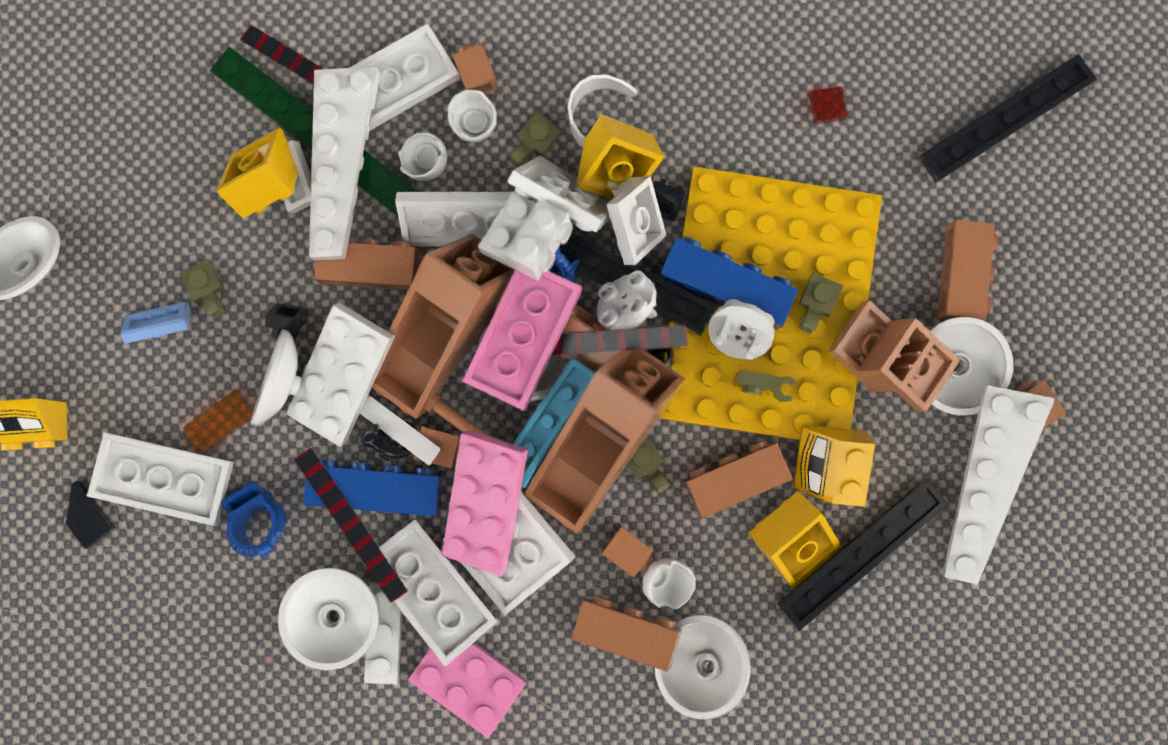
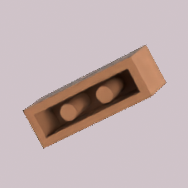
(371, 266)
(967, 270)
(737, 478)
(627, 633)

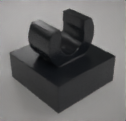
(668, 199)
(287, 318)

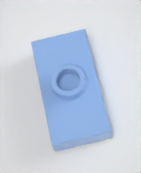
(156, 322)

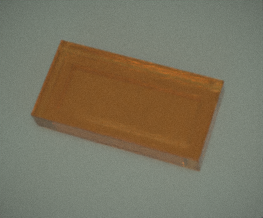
(219, 422)

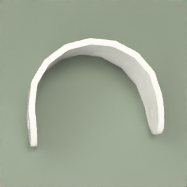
(586, 86)

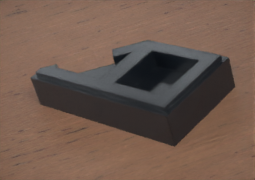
(86, 517)

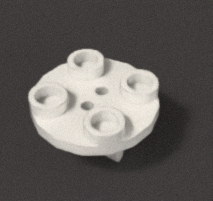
(626, 302)
(728, 323)

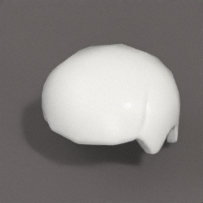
(472, 115)
(423, 157)
(668, 583)

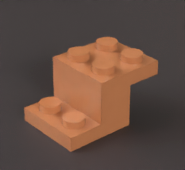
(894, 356)

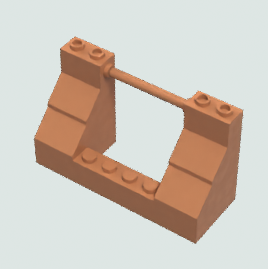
(441, 322)

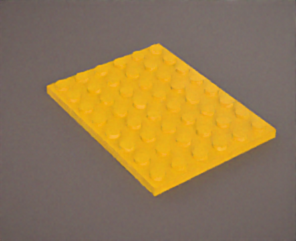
(788, 234)

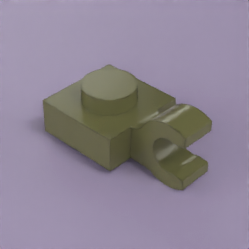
(536, 137)
(203, 285)
(819, 299)
(754, 383)
(646, 462)

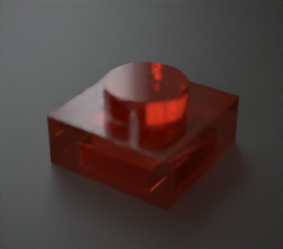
(827, 105)

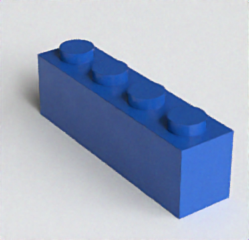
(720, 279)
(383, 490)

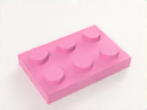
(470, 686)

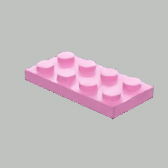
(522, 337)
(484, 502)

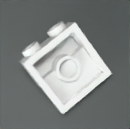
(636, 218)
(526, 235)

